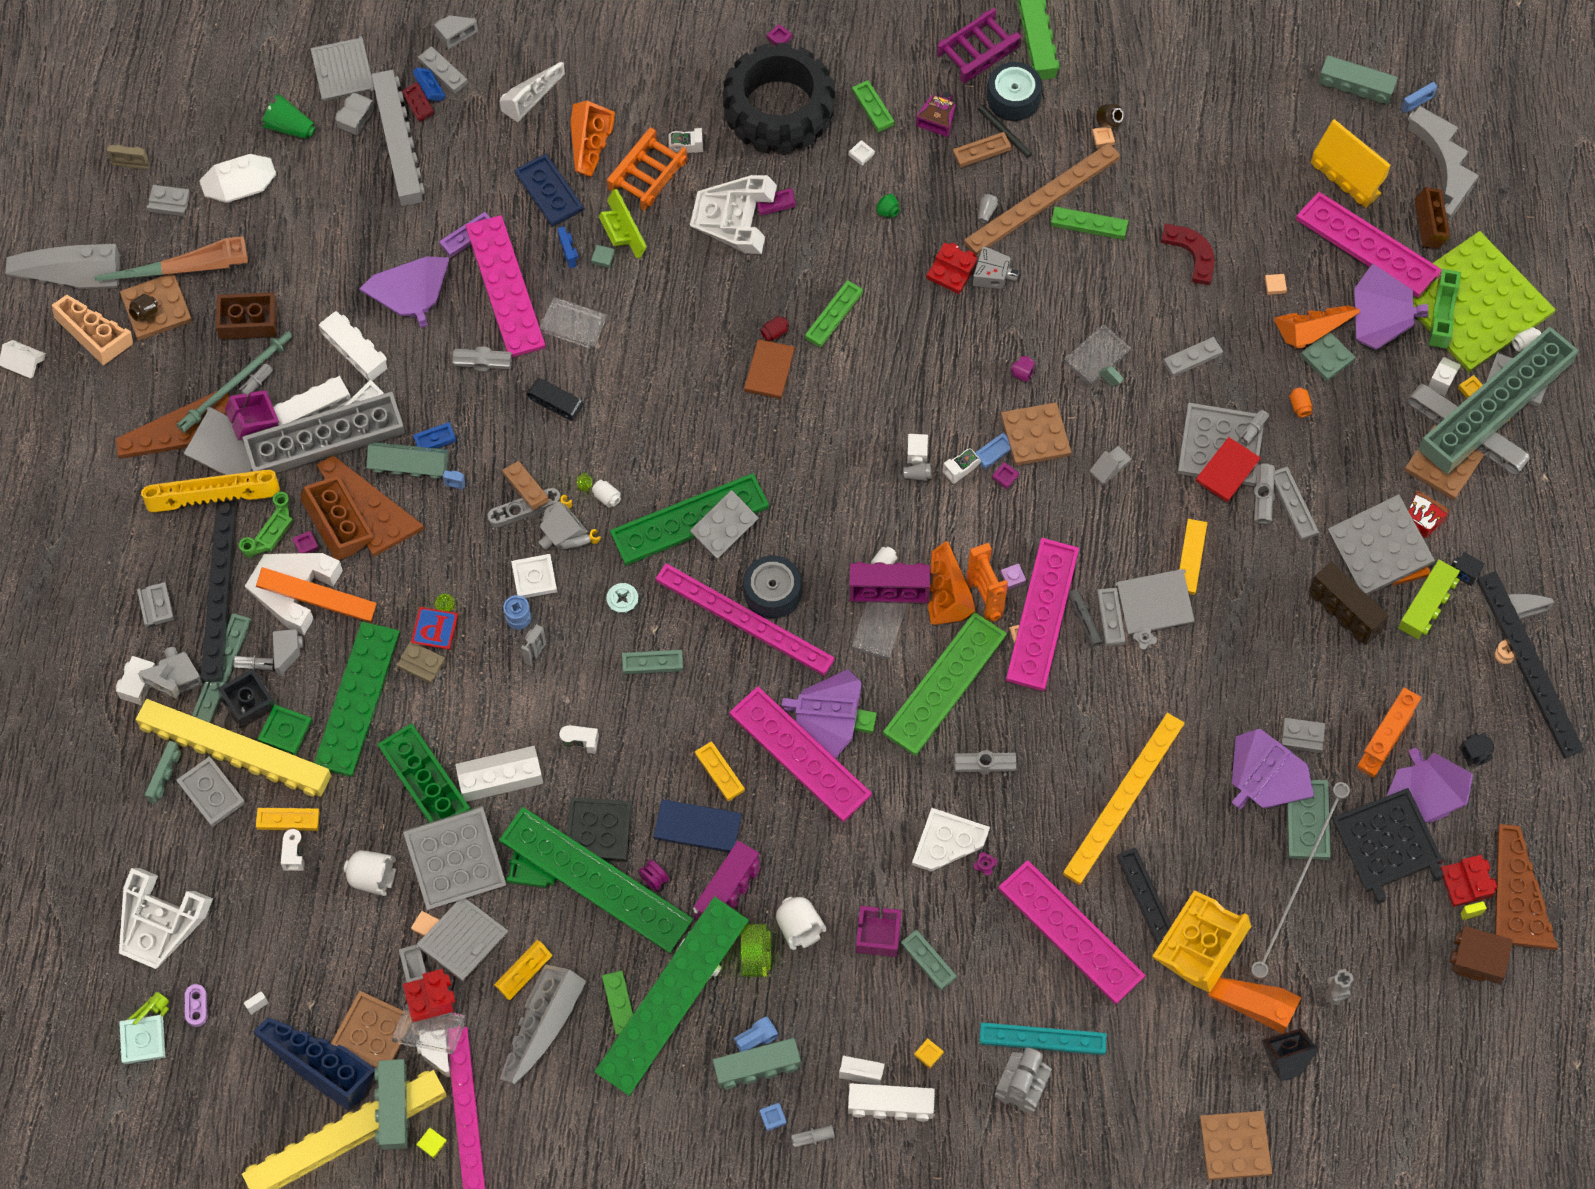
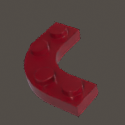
(1197, 246)

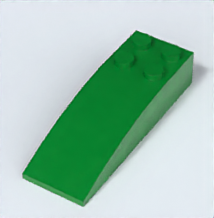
(422, 775)

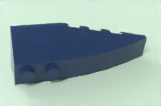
(325, 1066)

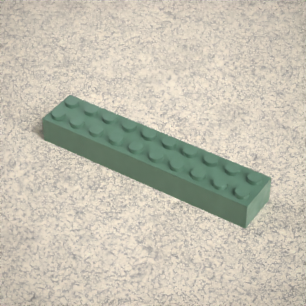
(1498, 400)

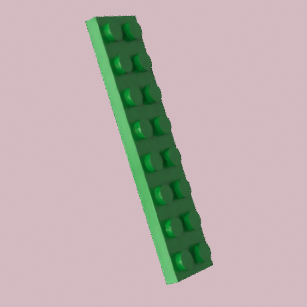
(672, 524)
(357, 698)

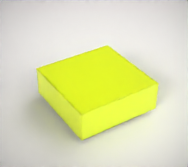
(1473, 910)
(431, 1143)

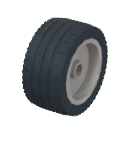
(772, 586)

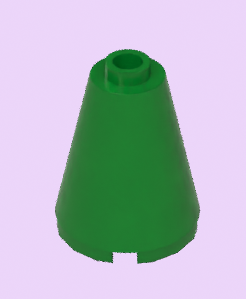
(287, 119)

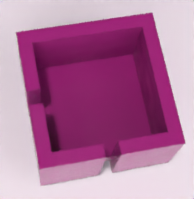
(252, 418)
(877, 934)

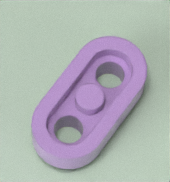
(196, 1006)

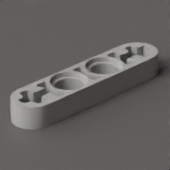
(525, 509)

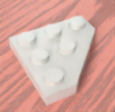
(947, 840)

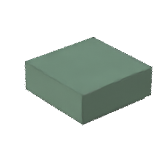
(603, 256)
(1111, 375)

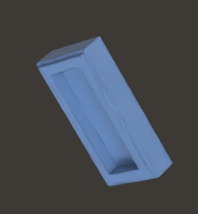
(1419, 97)
(993, 451)

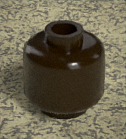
(1109, 115)
(143, 308)

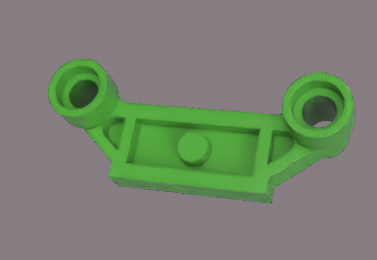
(272, 530)

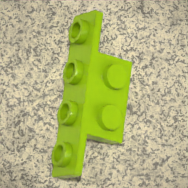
(621, 226)

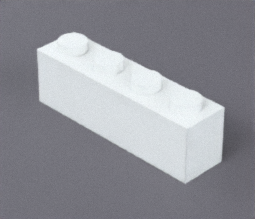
(353, 346)
(314, 401)
(891, 1101)

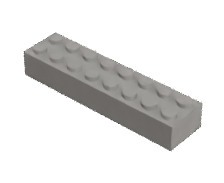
(324, 434)

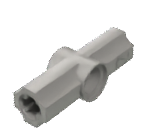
(482, 359)
(1264, 504)
(998, 762)
(1338, 987)

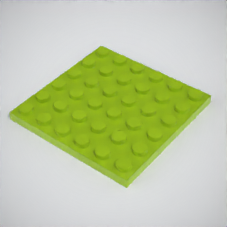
(1490, 303)

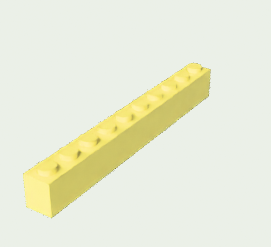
(233, 748)
(337, 1138)

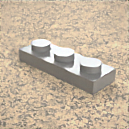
(443, 70)
(1192, 357)

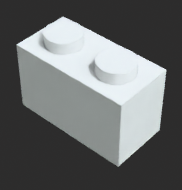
(130, 686)

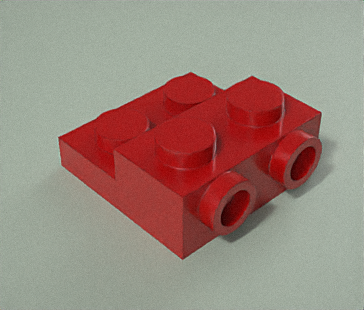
(952, 267)
(1468, 881)
(429, 996)

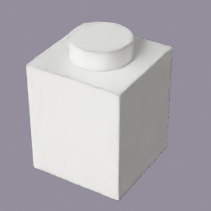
(917, 448)

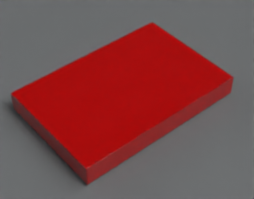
(1228, 469)

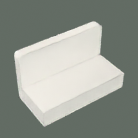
(20, 358)
(861, 1070)

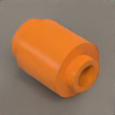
(1301, 402)

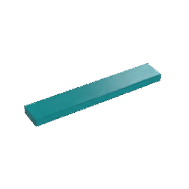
(1042, 1038)

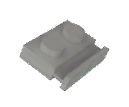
(168, 200)
(155, 604)
(534, 644)
(1303, 735)

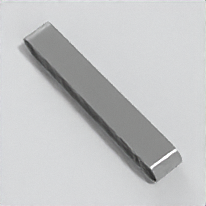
(1495, 447)

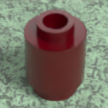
(774, 328)

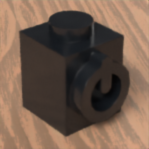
(1477, 749)

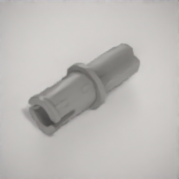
(256, 380)
(1253, 427)
(253, 663)
(812, 1136)

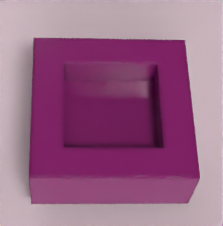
(779, 34)
(1005, 475)
(305, 543)

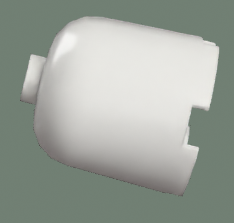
(370, 871)
(799, 922)

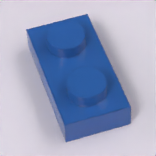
(429, 84)
(566, 241)
(435, 437)

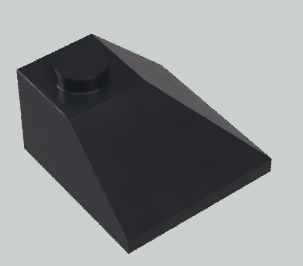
(1290, 1053)

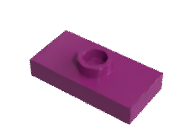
(782, 200)

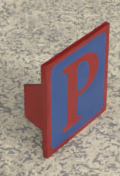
(434, 628)

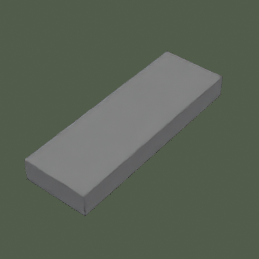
(1111, 616)

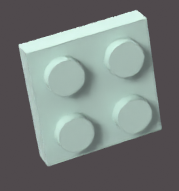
(142, 1040)

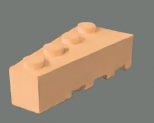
(98, 335)

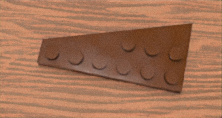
(163, 433)
(384, 517)

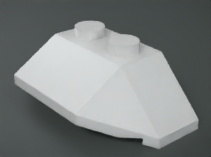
(238, 178)

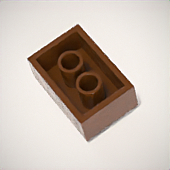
(246, 315)

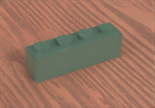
(1357, 79)
(407, 459)
(757, 1063)
(392, 1104)

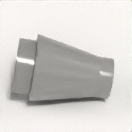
(987, 206)
(918, 472)

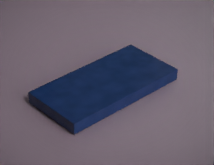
(549, 190)
(697, 826)

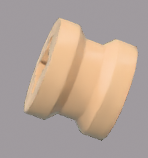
(1502, 654)

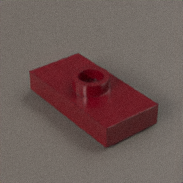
(418, 102)

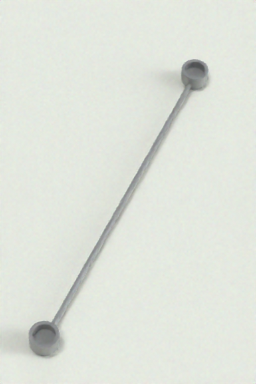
(1260, 969)

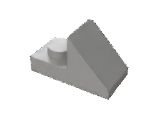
(1110, 464)
(158, 678)

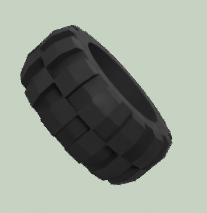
(778, 65)

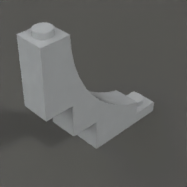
(1439, 136)

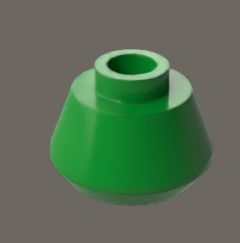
(888, 206)

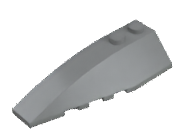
(68, 265)
(546, 1013)

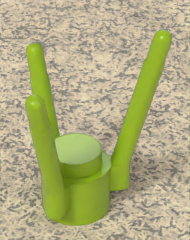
(155, 1004)

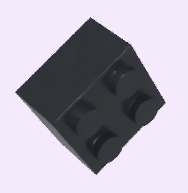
(246, 698)

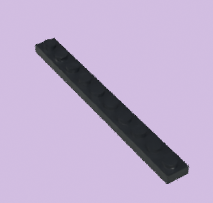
(219, 591)
(1530, 665)

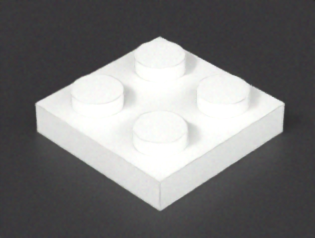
(534, 576)

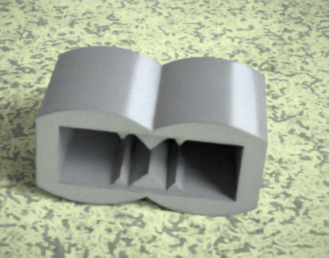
(354, 113)

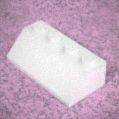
(499, 773)

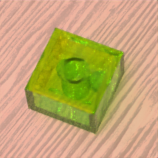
(754, 953)

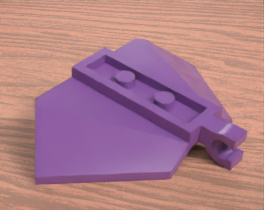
(409, 287)
(1384, 308)
(828, 710)
(1268, 772)
(1434, 784)

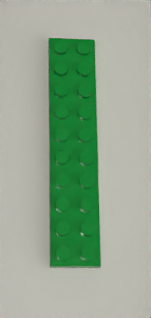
(596, 880)
(671, 995)

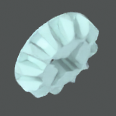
(622, 590)

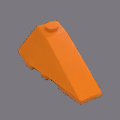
(589, 131)
(1306, 329)
(950, 593)
(1260, 1002)

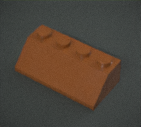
(336, 517)

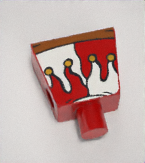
(1427, 514)

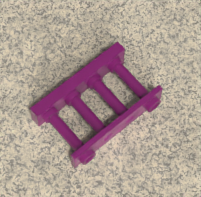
(982, 61)

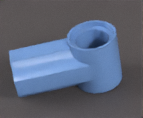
(760, 1033)

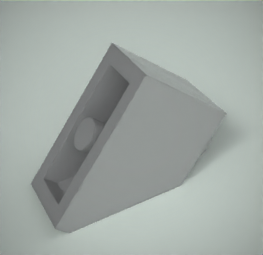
(455, 29)
(286, 649)

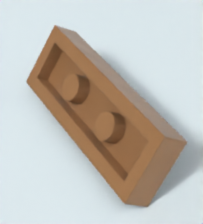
(981, 149)
(525, 485)

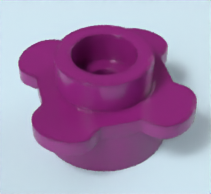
(991, 862)

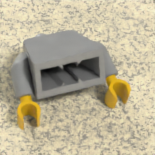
(564, 528)

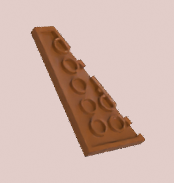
(1519, 902)

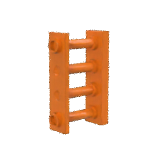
(637, 155)
(982, 577)
(1388, 732)

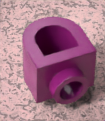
(1023, 368)

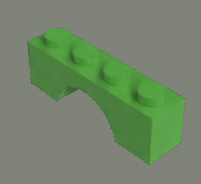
(1443, 310)

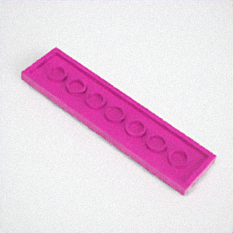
(1368, 243)
(505, 286)
(1042, 614)
(800, 754)
(1071, 932)

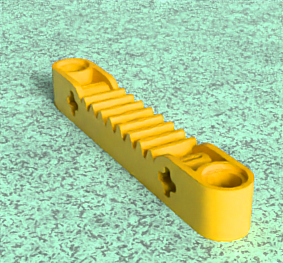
(160, 498)

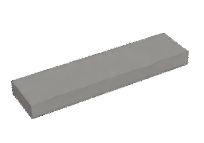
(1294, 504)

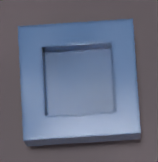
(454, 479)
(773, 1117)

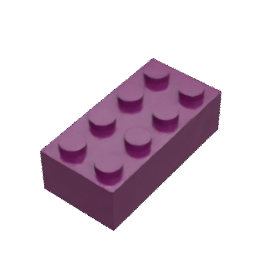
(889, 582)
(731, 878)

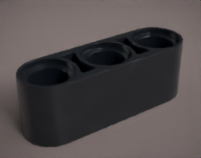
(555, 399)

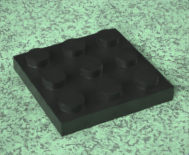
(600, 826)

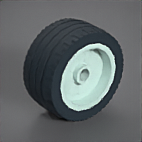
(1014, 91)

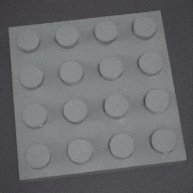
(1205, 433)
(1381, 545)
(454, 858)

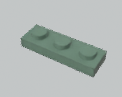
(652, 662)
(163, 772)
(928, 960)

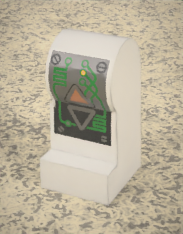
(690, 140)
(961, 465)
(580, 736)
(291, 848)

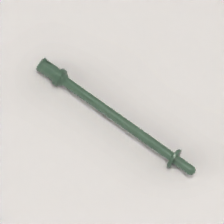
(194, 416)

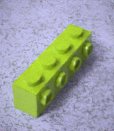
(1429, 599)

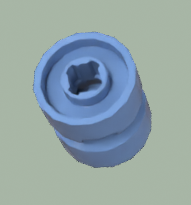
(517, 612)

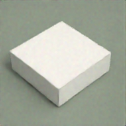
(861, 153)
(256, 1002)

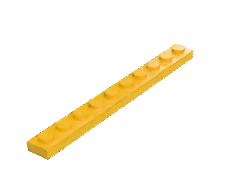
(1123, 799)

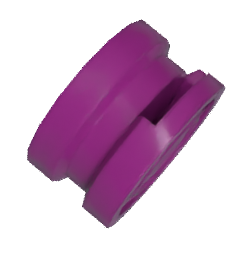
(653, 875)

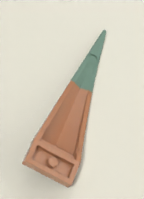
(210, 257)

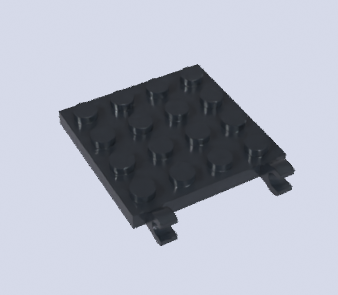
(1388, 841)

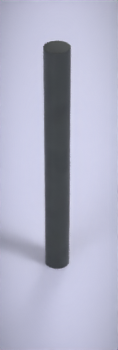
(1010, 136)

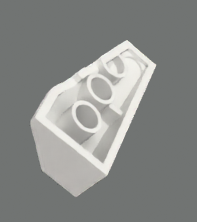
(525, 95)

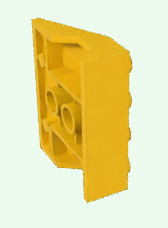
(1350, 164)
(1202, 941)

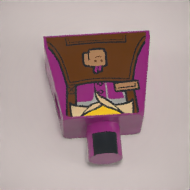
(937, 114)

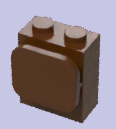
(1481, 955)

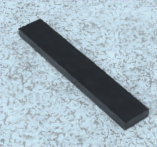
(1144, 894)

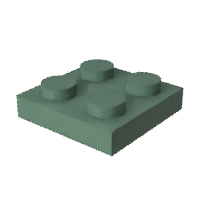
(1328, 356)

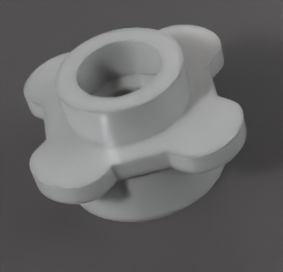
(1143, 644)

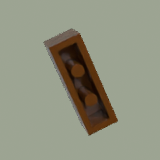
(1432, 217)

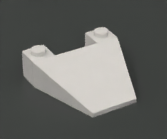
(728, 211)
(302, 566)
(152, 926)

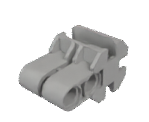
(1023, 1080)

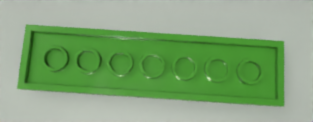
(944, 684)

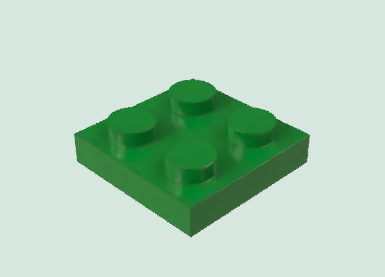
(285, 729)

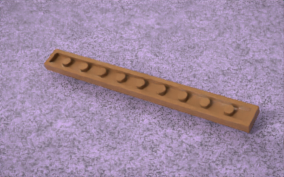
(1042, 199)

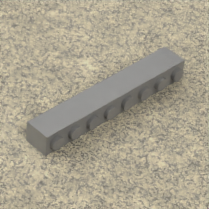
(397, 138)

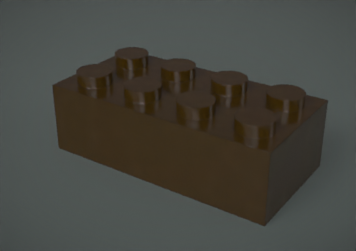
(1348, 603)

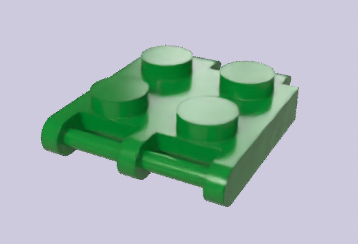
(528, 874)

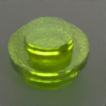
(584, 482)
(444, 602)

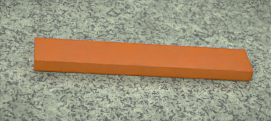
(315, 594)

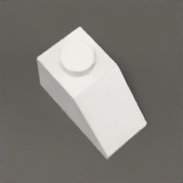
(1444, 376)
(437, 1059)

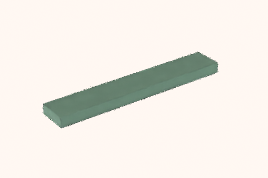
(209, 697)

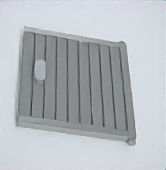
(342, 69)
(218, 446)
(1155, 601)
(462, 938)

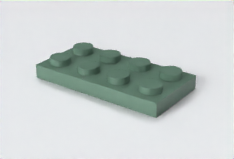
(1305, 824)

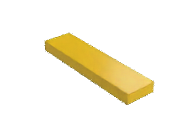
(1192, 552)

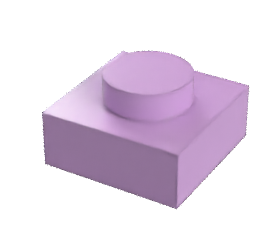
(1013, 576)

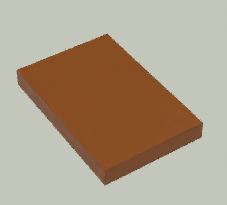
(769, 369)

